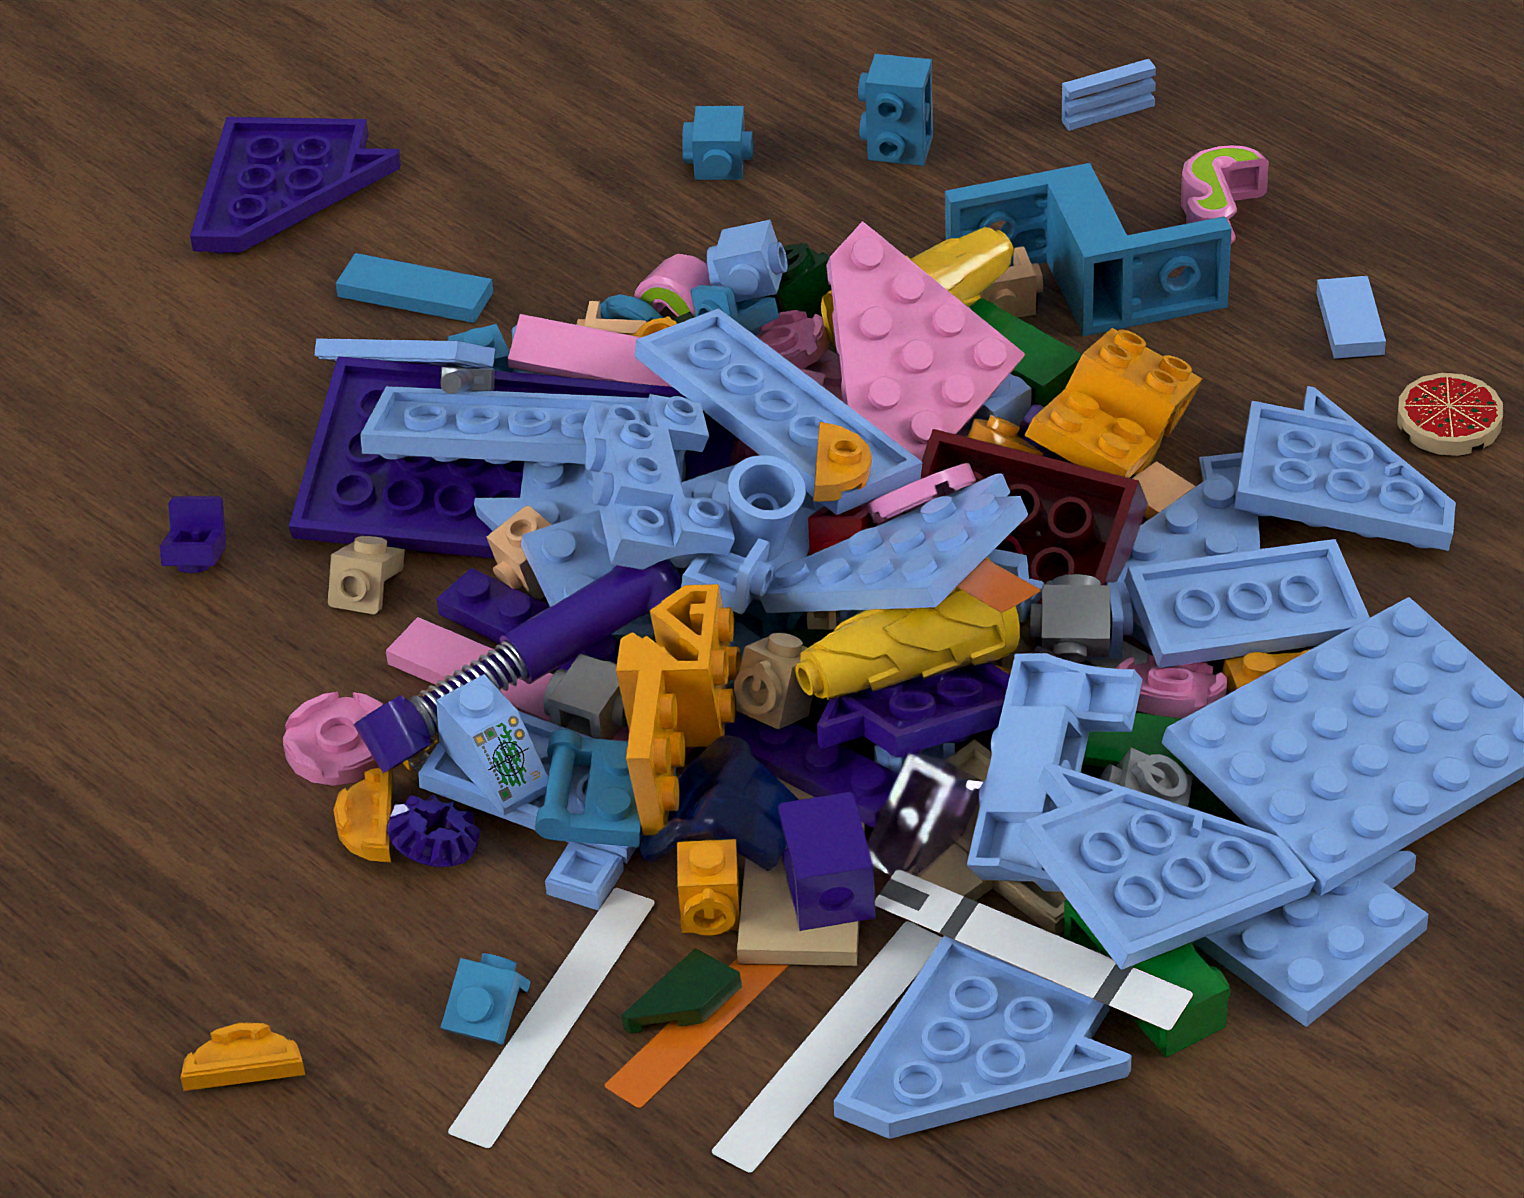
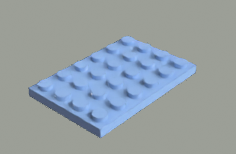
(1359, 743)

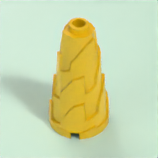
(960, 265)
(906, 643)

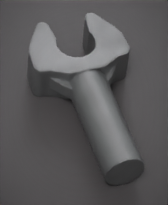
(458, 379)

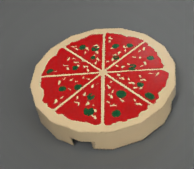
(1450, 413)

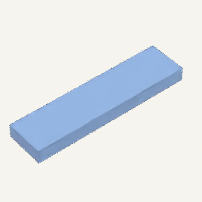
(409, 351)

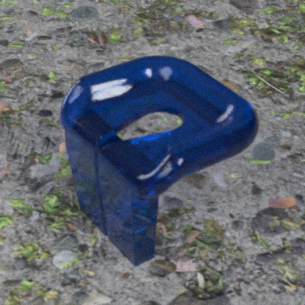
(738, 805)

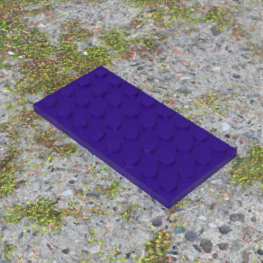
(423, 500)

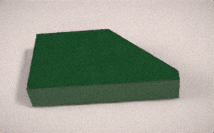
(685, 993)

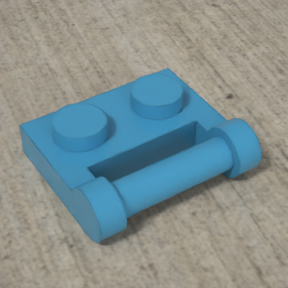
(609, 805)

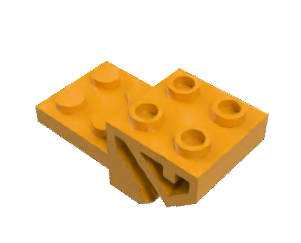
(1116, 406)
(676, 693)

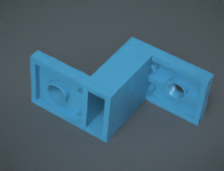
(1098, 267)

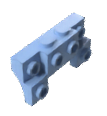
(641, 485)
(1042, 722)

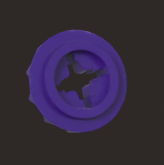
(441, 848)

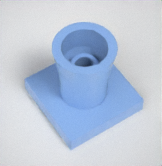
(766, 503)

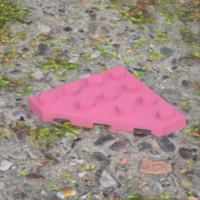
(908, 345)

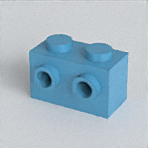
(897, 109)

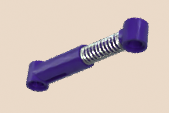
(525, 653)

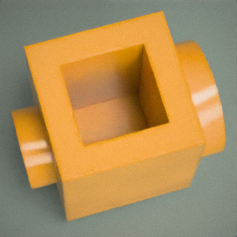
(708, 886)

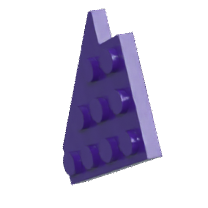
(279, 173)
(918, 711)

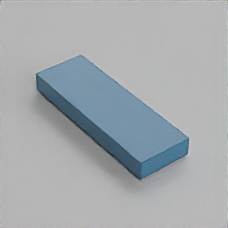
(414, 288)

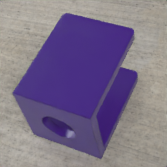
(827, 861)

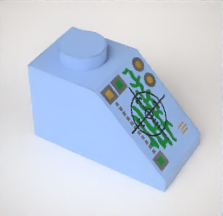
(491, 744)

